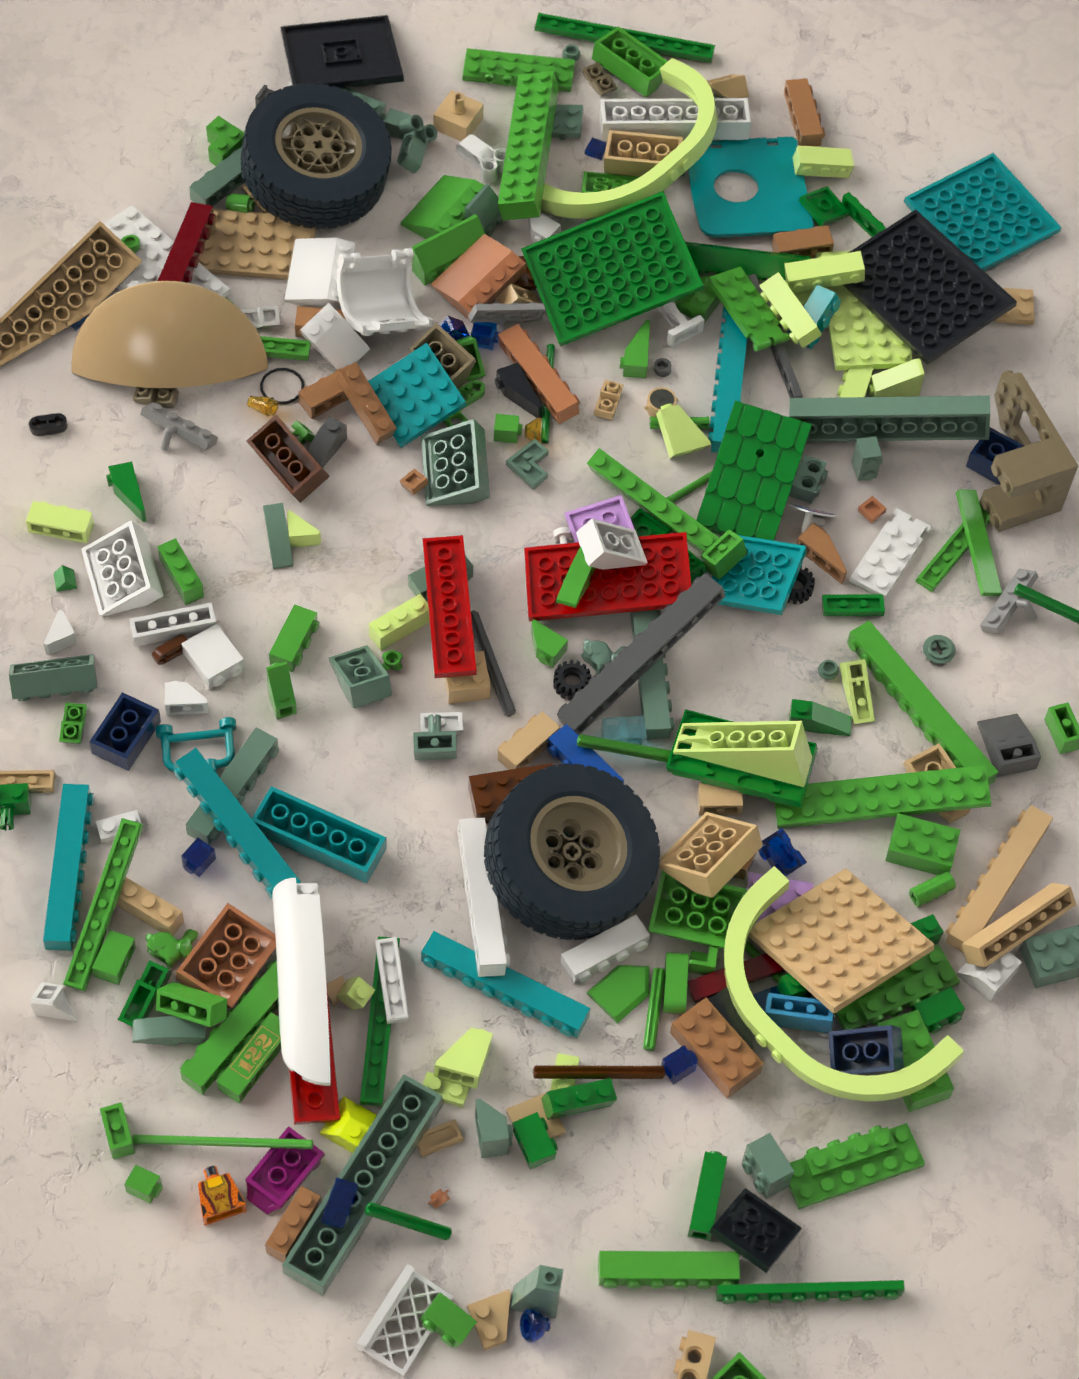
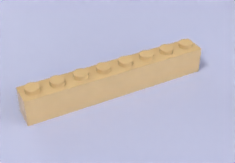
(1000, 877)

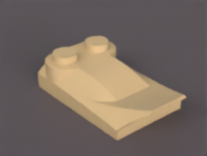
(934, 759)

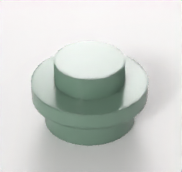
(571, 52)
(828, 670)

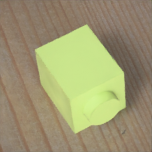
(355, 993)

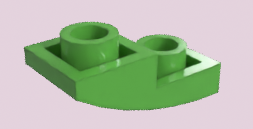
(73, 723)

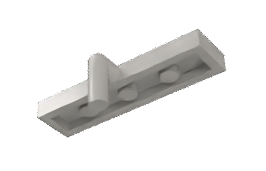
(504, 313)
(178, 425)
(1009, 602)

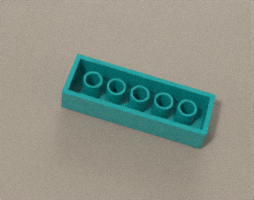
(320, 834)

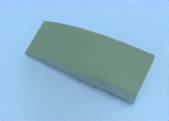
(277, 535)
(167, 1031)

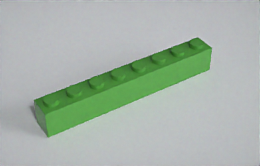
(651, 500)
(230, 1036)

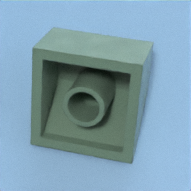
(486, 207)
(492, 1130)

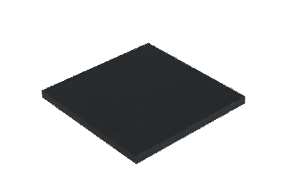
(342, 52)

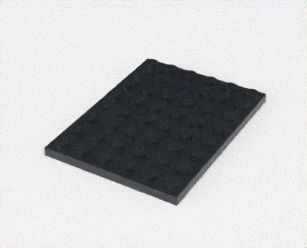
(926, 287)

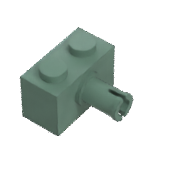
(435, 743)

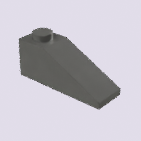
(328, 440)

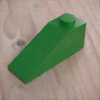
(126, 488)
(820, 718)

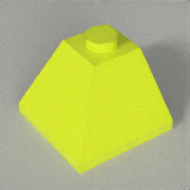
(350, 1127)

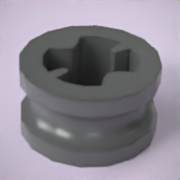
(662, 372)

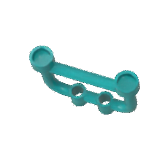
(226, 725)

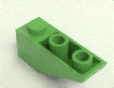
(281, 690)

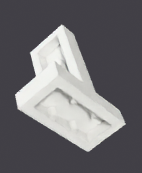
(681, 328)

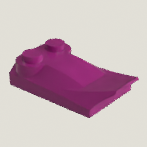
(281, 1174)

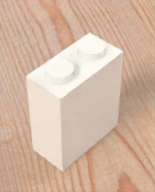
(213, 656)

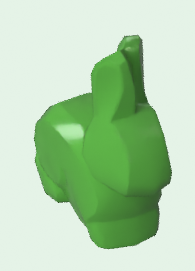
(168, 948)

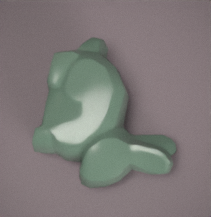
(598, 654)

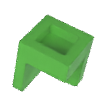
(702, 962)

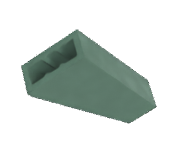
(538, 1291)

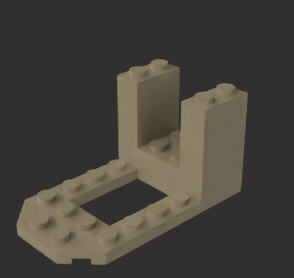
(1033, 476)

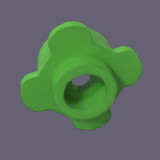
(392, 655)

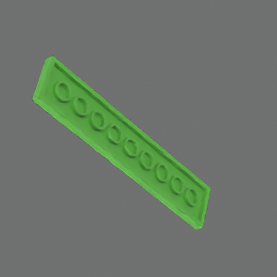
(888, 796)

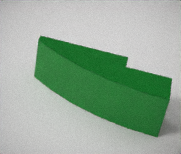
(144, 993)

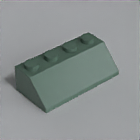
(53, 677)

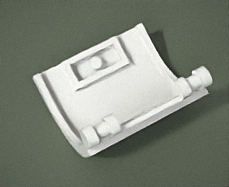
(378, 293)

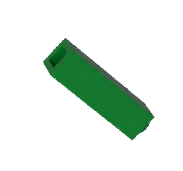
(707, 1195)

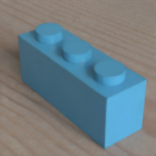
(799, 1013)

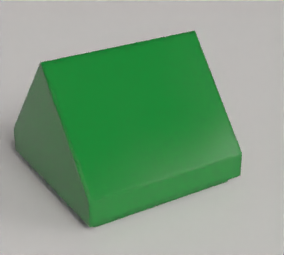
(64, 579)

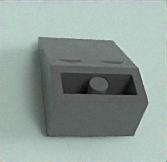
(1009, 744)

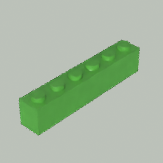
(668, 1269)

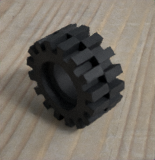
(807, 590)
(567, 670)

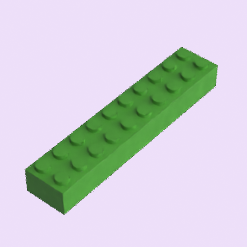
(528, 146)

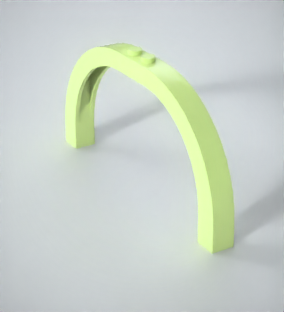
(661, 176)
(783, 1049)

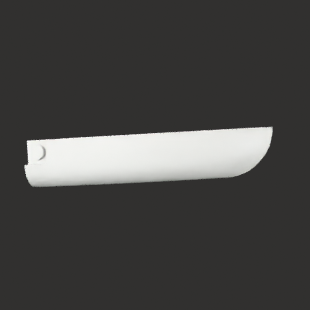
(302, 980)

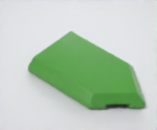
(621, 990)

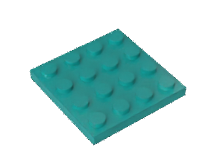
(416, 394)
(763, 576)

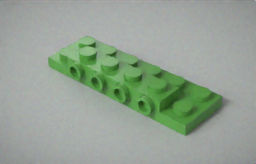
(504, 67)
(903, 990)
(853, 1164)

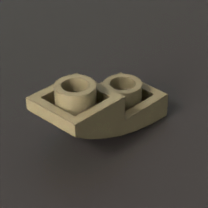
(600, 82)
(164, 396)

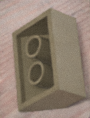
(450, 354)

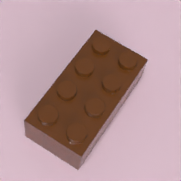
(288, 458)
(490, 789)

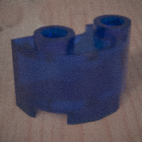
(780, 853)

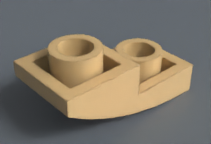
(608, 399)

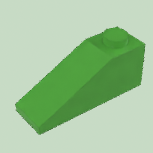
(636, 354)

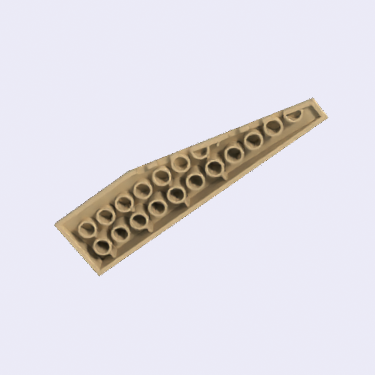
(67, 291)

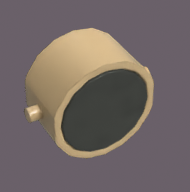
(658, 398)

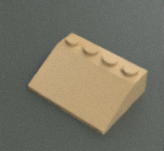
(711, 853)

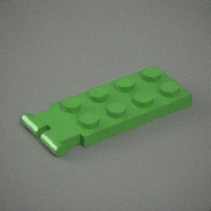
(747, 308)

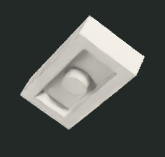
(449, 722)
(108, 827)

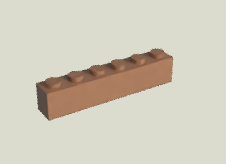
(541, 376)

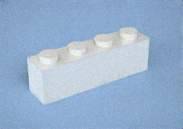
(172, 623)
(605, 949)

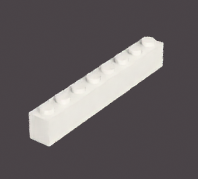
(482, 901)

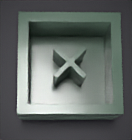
(767, 1166)

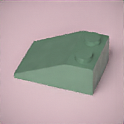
(361, 676)

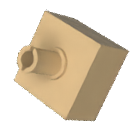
(458, 115)

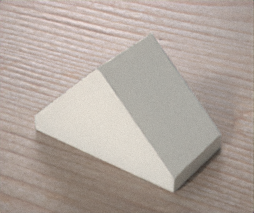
(60, 635)

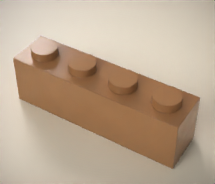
(803, 112)
(366, 403)

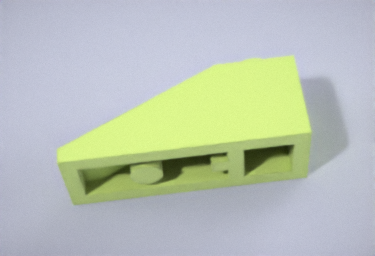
(857, 690)

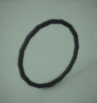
(281, 369)

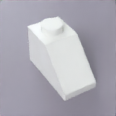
(542, 228)
(184, 699)

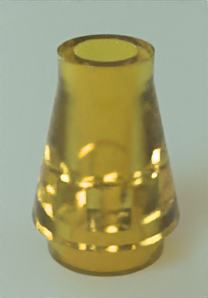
(265, 405)

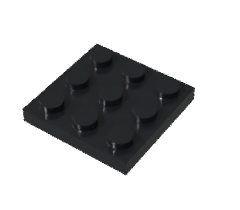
(755, 1230)

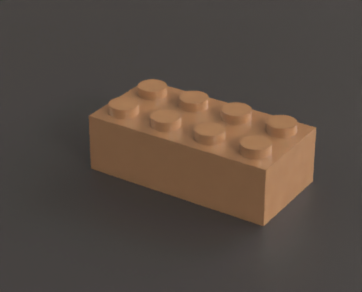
(718, 1047)

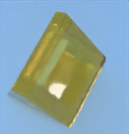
(533, 430)

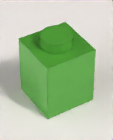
(507, 428)
(143, 1184)

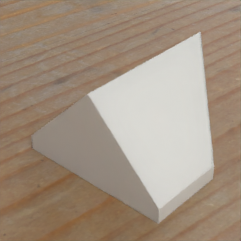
(52, 1002)

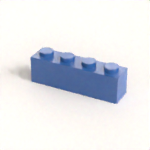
(564, 748)

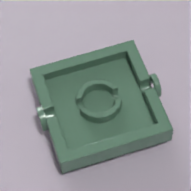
(567, 121)

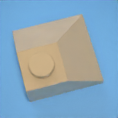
(729, 86)

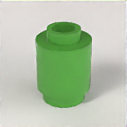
(240, 203)

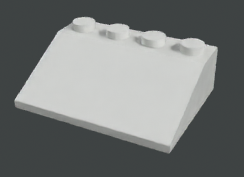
(314, 271)
(122, 570)

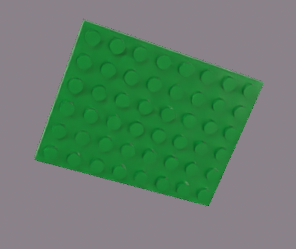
(612, 268)

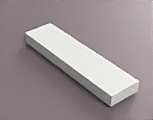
(392, 980)

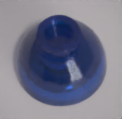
(533, 1325)

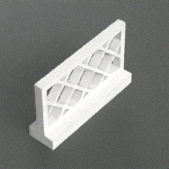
(383, 1315)

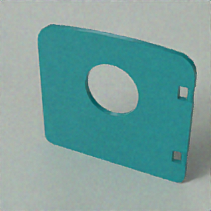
(772, 208)

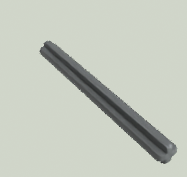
(492, 665)

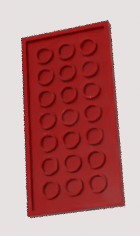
(610, 590)

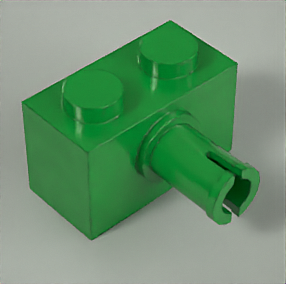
(14, 800)

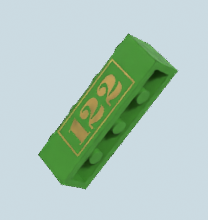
(252, 1060)

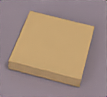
(534, 1105)

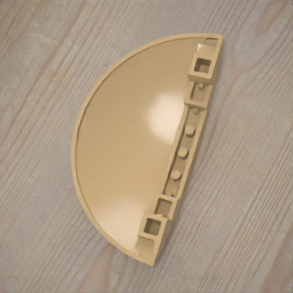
(167, 338)

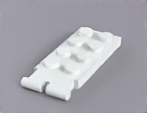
(889, 554)

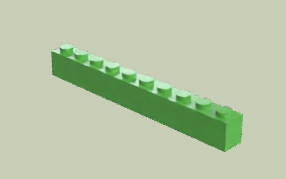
(916, 699)

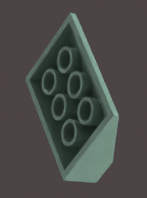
(455, 465)

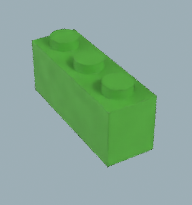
(180, 571)
(294, 637)
(191, 1004)

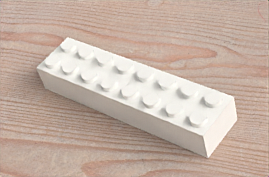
(673, 117)

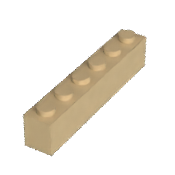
(1018, 924)

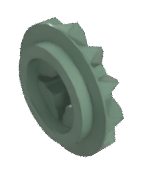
(944, 644)

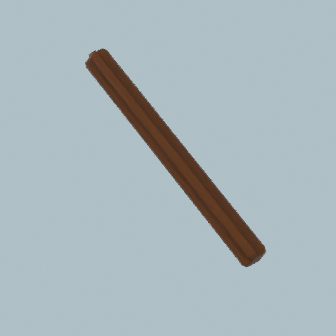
(597, 1072)

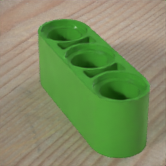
(675, 983)

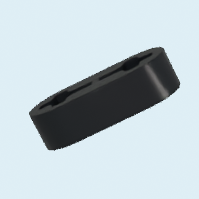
(48, 424)

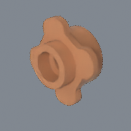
(439, 1198)

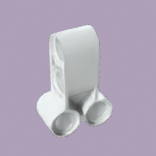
(482, 157)

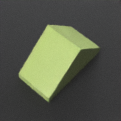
(301, 532)

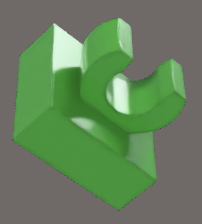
(303, 432)

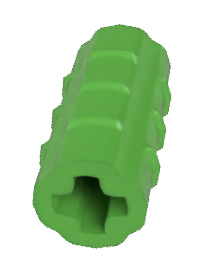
(932, 889)

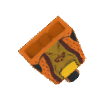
(219, 1196)

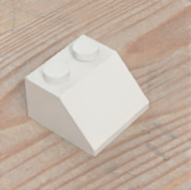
(993, 978)

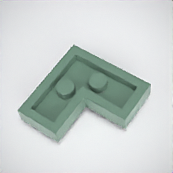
(525, 463)

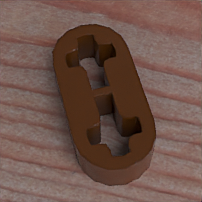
(169, 650)

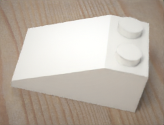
(334, 338)
(610, 545)

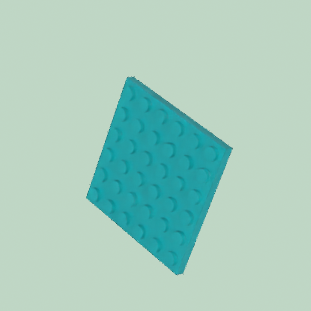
(985, 212)

